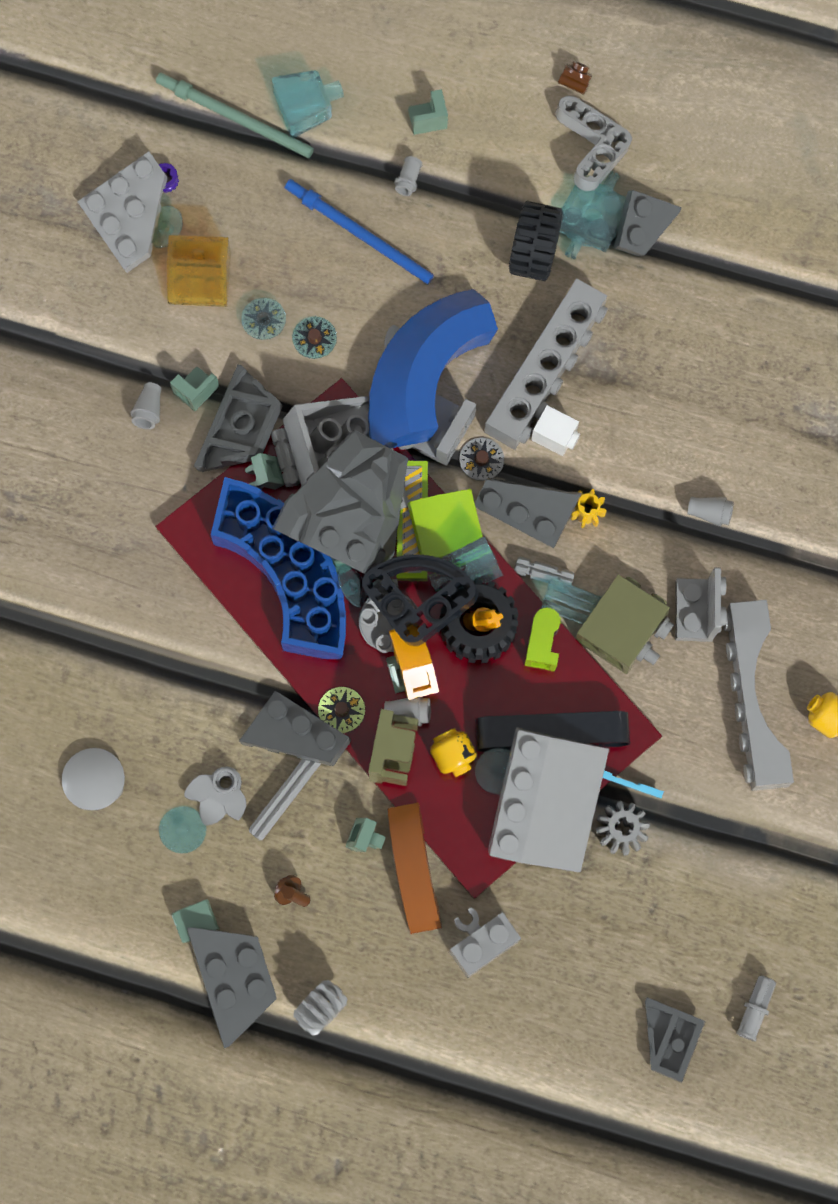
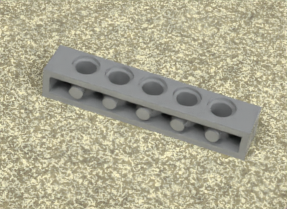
(579, 300)

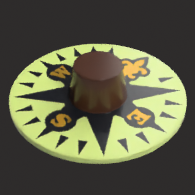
(342, 709)

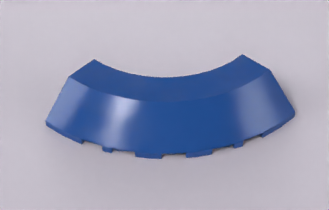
(412, 363)

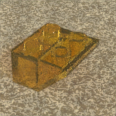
(198, 270)

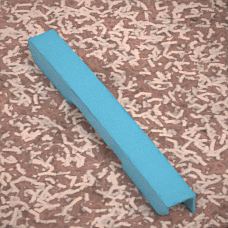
(640, 787)

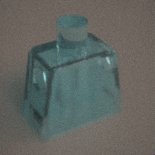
(304, 100)
(477, 560)

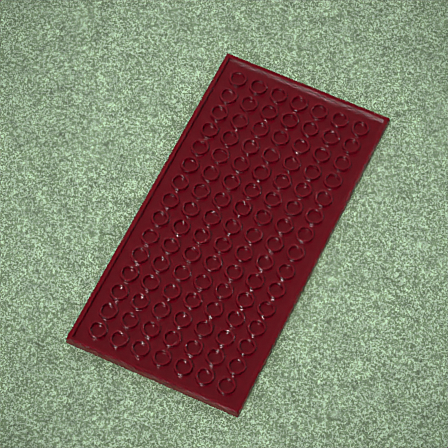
(453, 809)

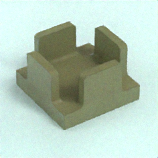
(392, 748)

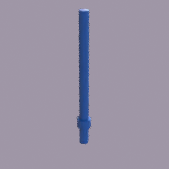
(313, 201)

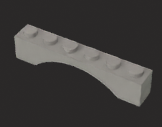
(767, 758)

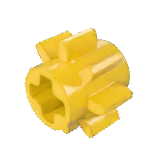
(595, 503)

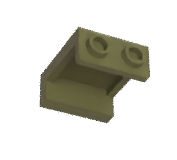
(622, 623)

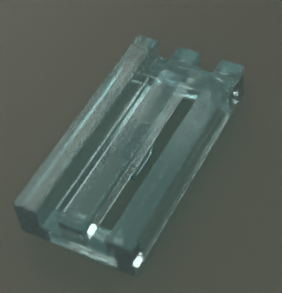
(572, 602)

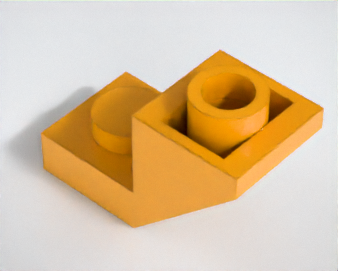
(414, 665)

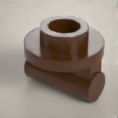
(576, 77)
(289, 891)

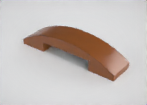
(413, 868)

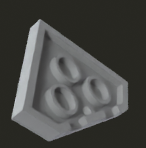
(128, 210)

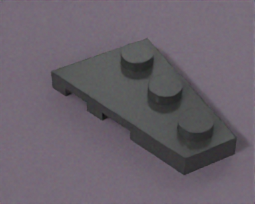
(528, 508)
(295, 731)

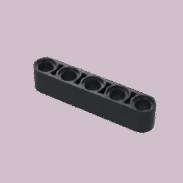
(593, 728)

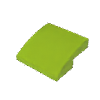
(444, 522)

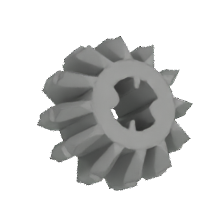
(629, 820)
(320, 1007)

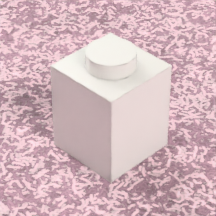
(556, 431)

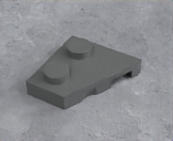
(643, 222)
(671, 1039)

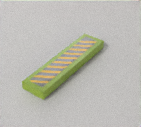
(416, 488)

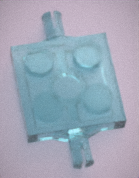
(592, 216)

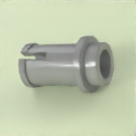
(406, 182)

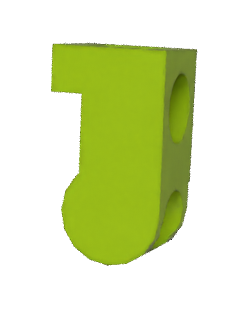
(544, 628)

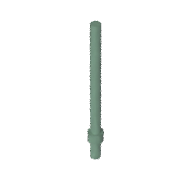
(186, 91)

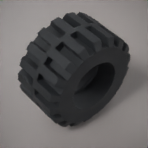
(535, 241)
(482, 646)

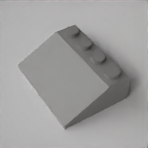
(320, 427)
(547, 801)

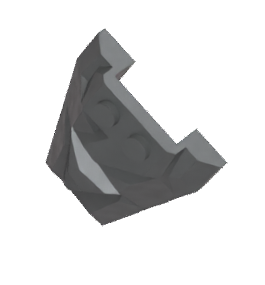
(350, 504)

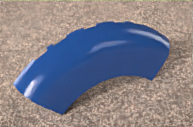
(299, 574)

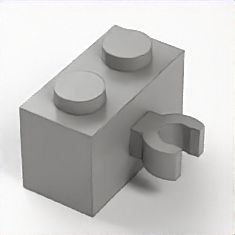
(483, 942)

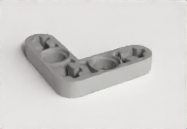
(602, 139)

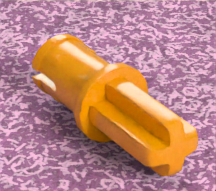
(482, 620)

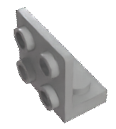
(452, 424)
(699, 607)

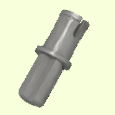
(756, 1008)

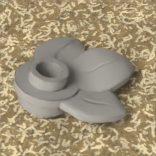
(215, 799)

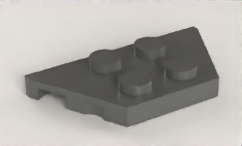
(240, 424)
(233, 979)

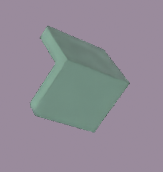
(430, 115)
(195, 387)

